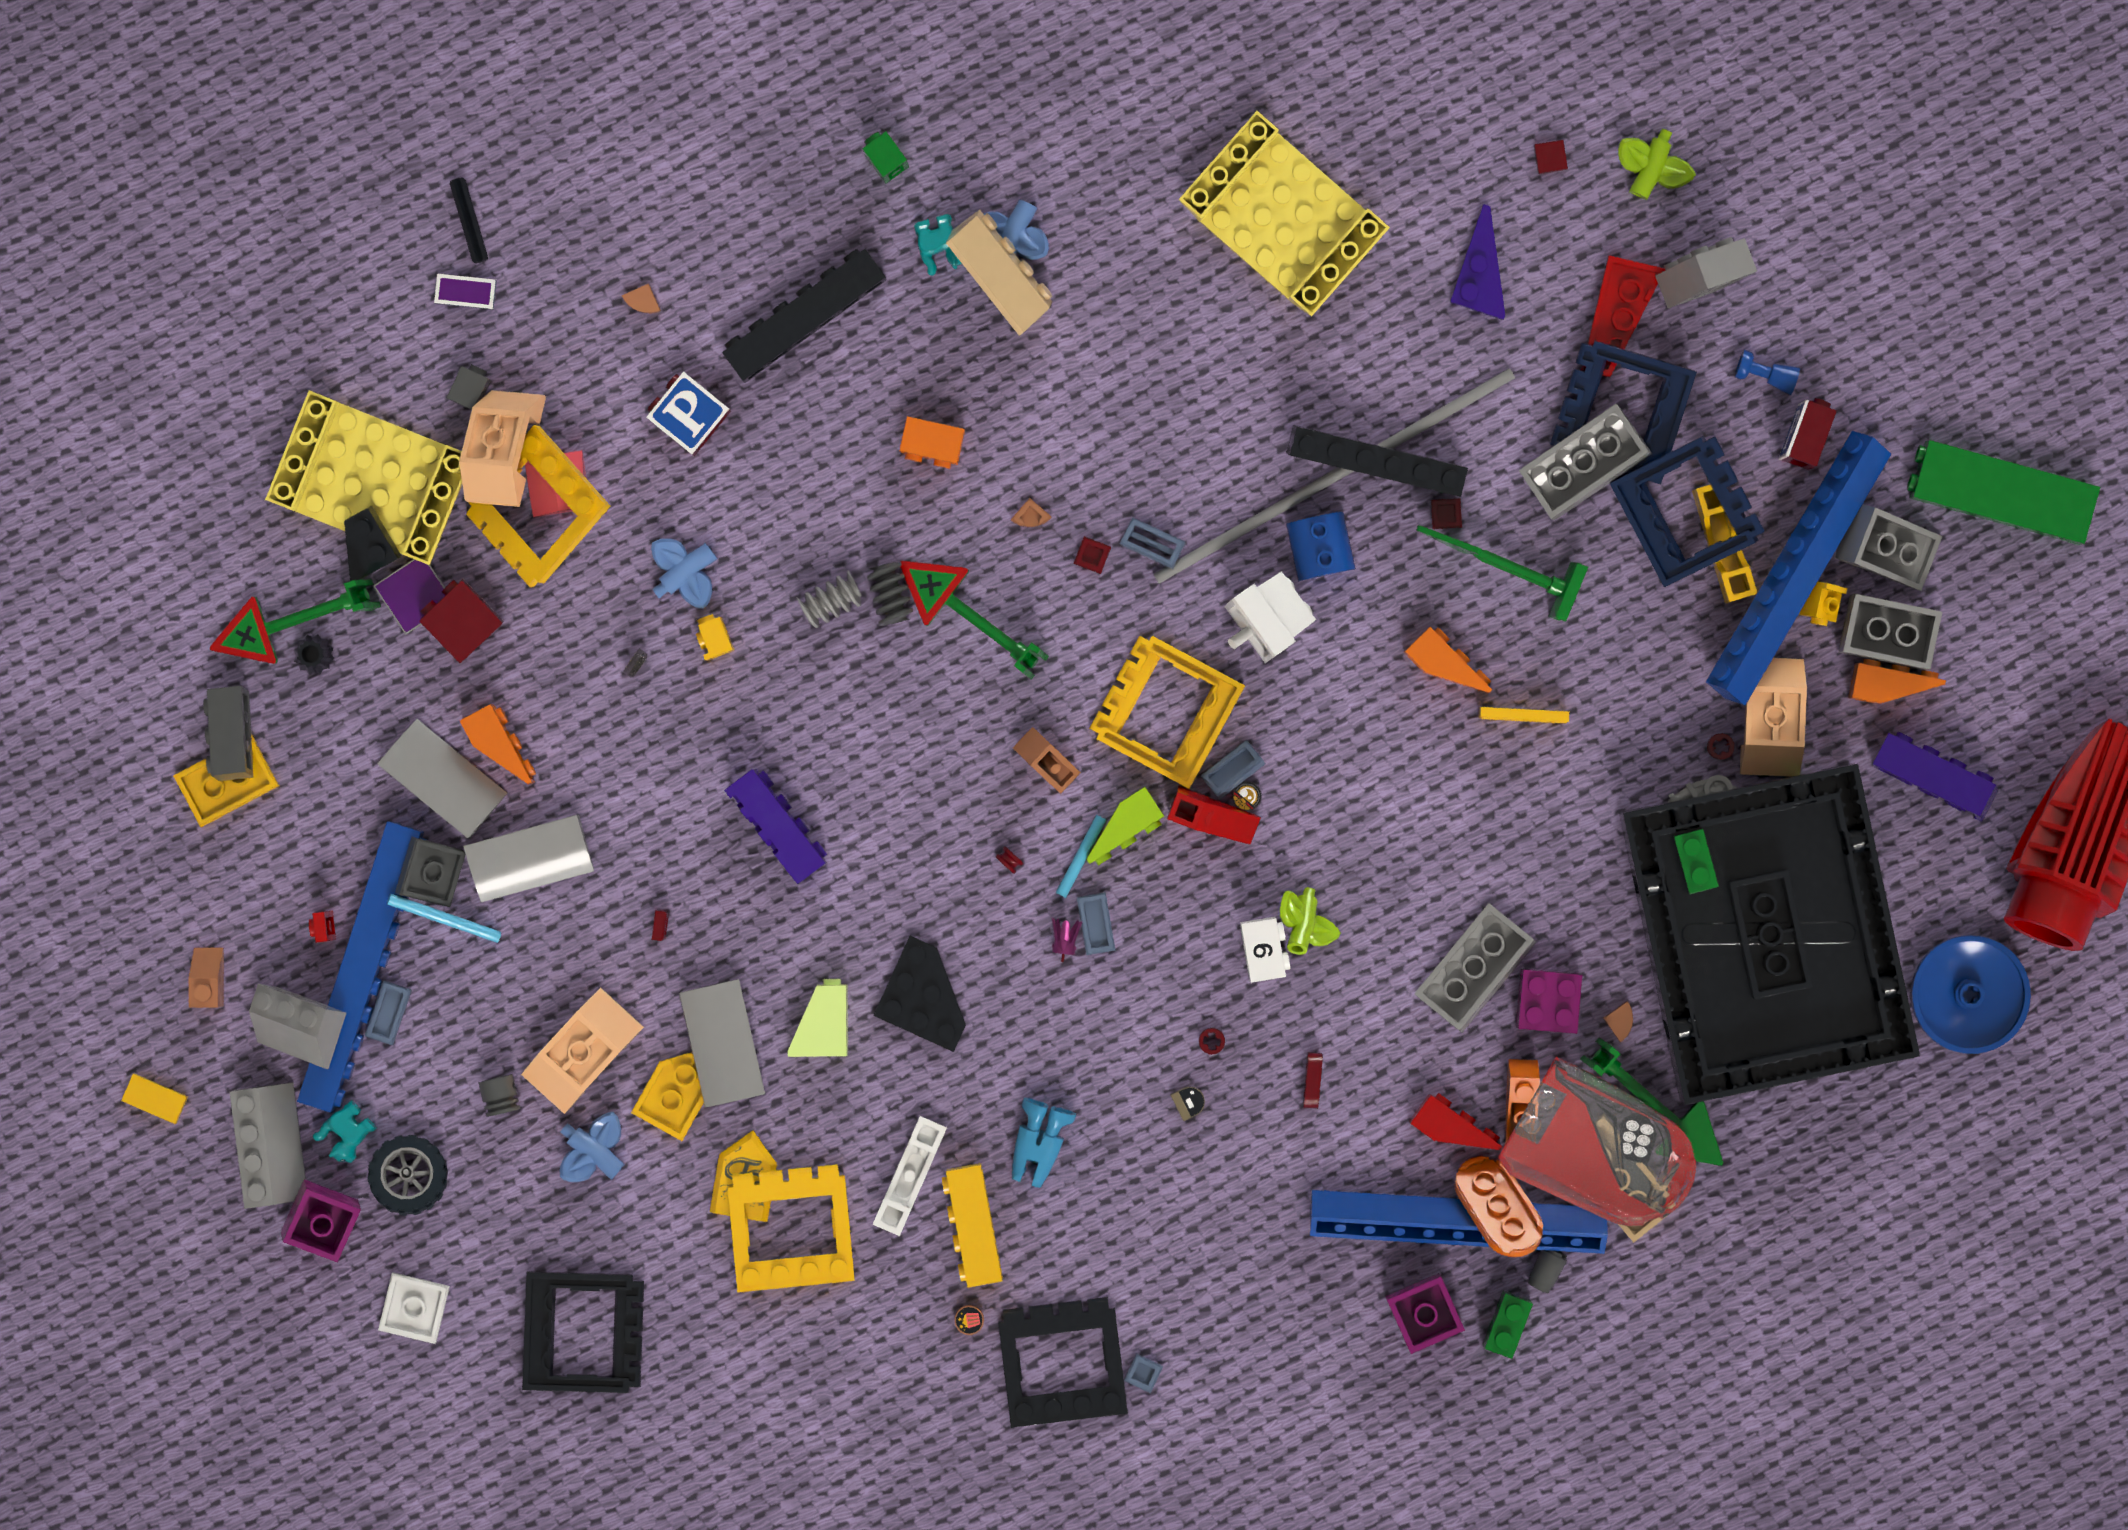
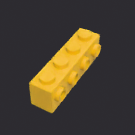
(974, 1225)

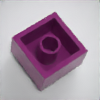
(1549, 1001)
(320, 1220)
(1425, 1313)

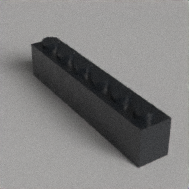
(804, 315)
(1377, 460)

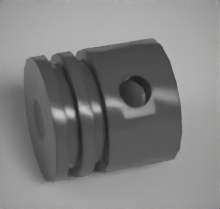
(499, 1095)

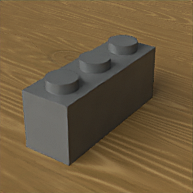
(228, 733)

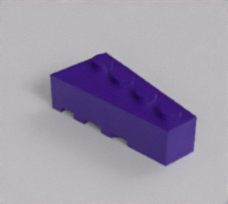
(1935, 775)
(777, 825)

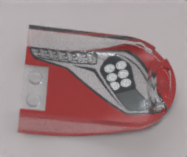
(1600, 1149)

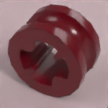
(1718, 737)
(1009, 859)
(1218, 1034)

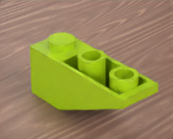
(1129, 819)

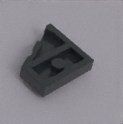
(368, 544)

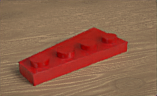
(1621, 302)

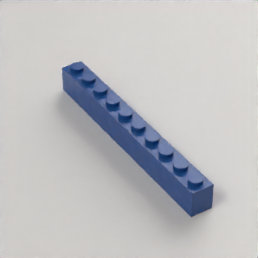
(1798, 567)
(360, 968)
(1442, 1221)

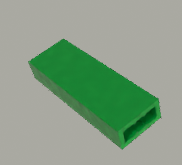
(2003, 492)

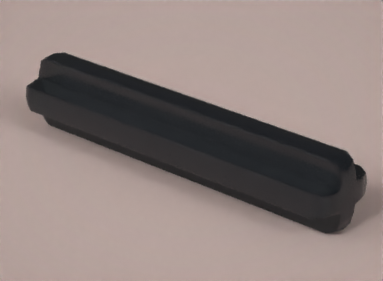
(468, 220)

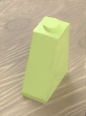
(824, 1023)

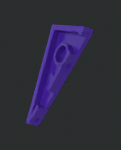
(1479, 277)

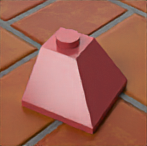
(542, 496)

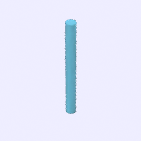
(444, 918)

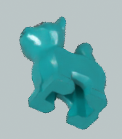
(934, 241)
(350, 1131)

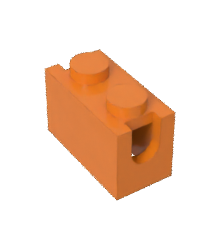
(931, 441)

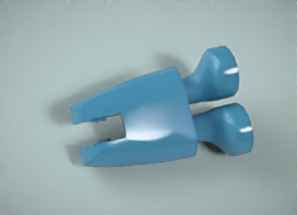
(1036, 1144)

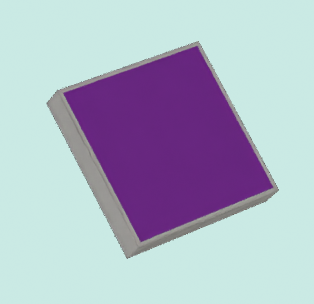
(409, 592)

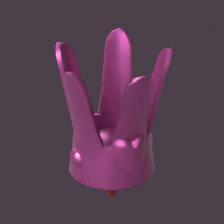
(1065, 940)

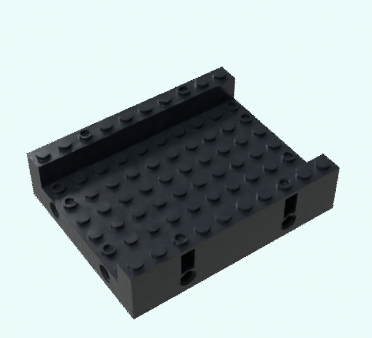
(1793, 953)

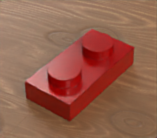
(322, 926)

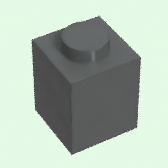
(469, 386)

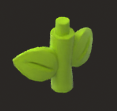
(1653, 164)
(1306, 926)

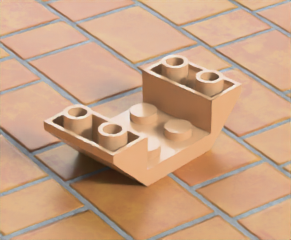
(495, 447)
(1776, 721)
(582, 1050)

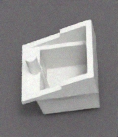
(1269, 616)

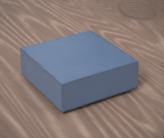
(1143, 1373)

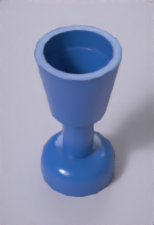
(1778, 376)

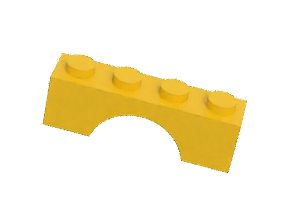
(1732, 571)

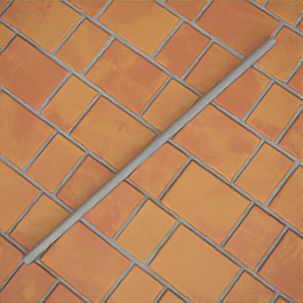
(1332, 477)

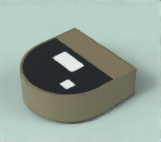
(1188, 1102)

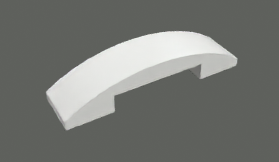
(909, 1176)

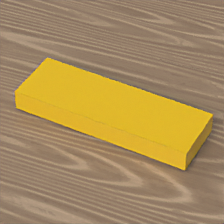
(1523, 715)

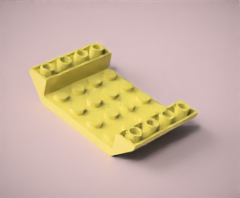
(1282, 215)
(351, 460)

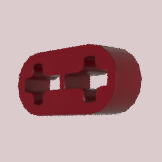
(1313, 1080)

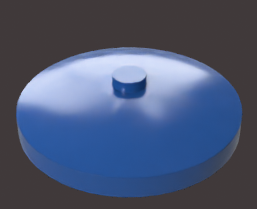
(1970, 994)

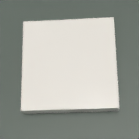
(413, 1308)

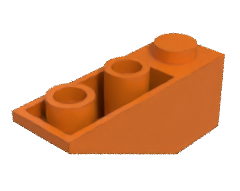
(1438, 659)
(1881, 685)
(490, 736)
(1522, 1083)

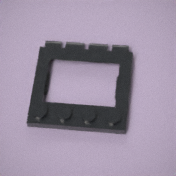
(541, 1324)
(1068, 1404)

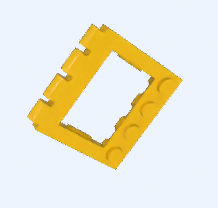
(569, 485)
(1202, 731)
(797, 1270)

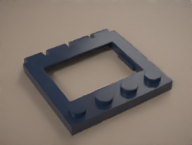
(1667, 409)
(1652, 527)

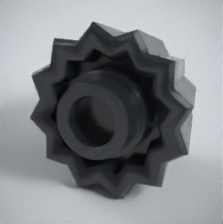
(313, 654)

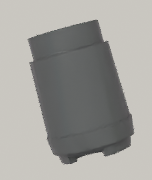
(1547, 1270)

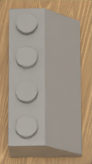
(268, 1144)

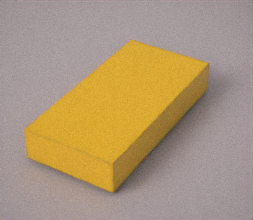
(154, 1098)

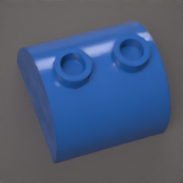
(1320, 546)

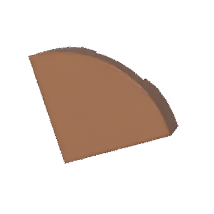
(642, 300)
(1031, 515)
(1620, 1021)

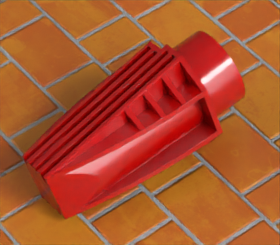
(2075, 845)

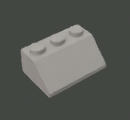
(295, 1024)

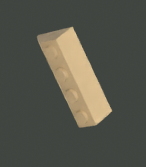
(999, 271)

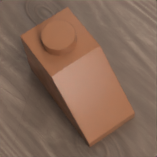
(1046, 760)
(206, 978)

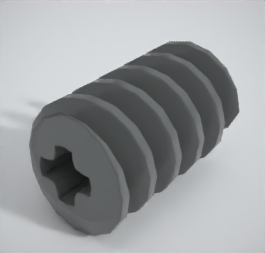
(890, 593)

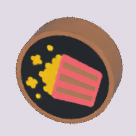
(969, 1319)

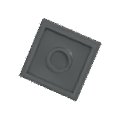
(430, 872)

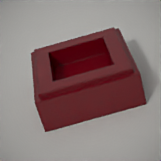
(1550, 157)
(1446, 513)
(1092, 555)
(660, 925)

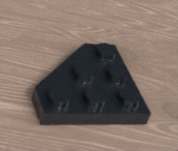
(922, 997)

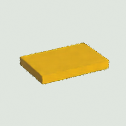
(214, 798)

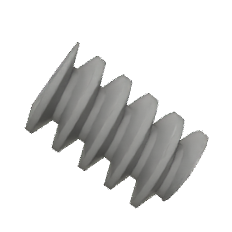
(831, 600)

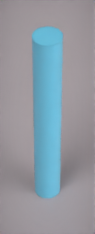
(1081, 856)

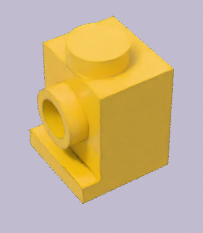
(1823, 603)
(713, 637)

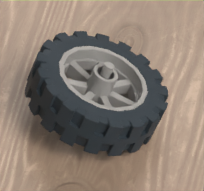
(398, 1148)

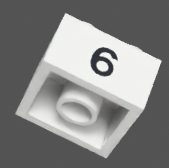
(1263, 949)

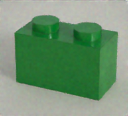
(885, 156)
(1696, 861)
(1507, 1324)

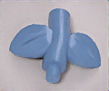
(1028, 241)
(683, 571)
(592, 1149)

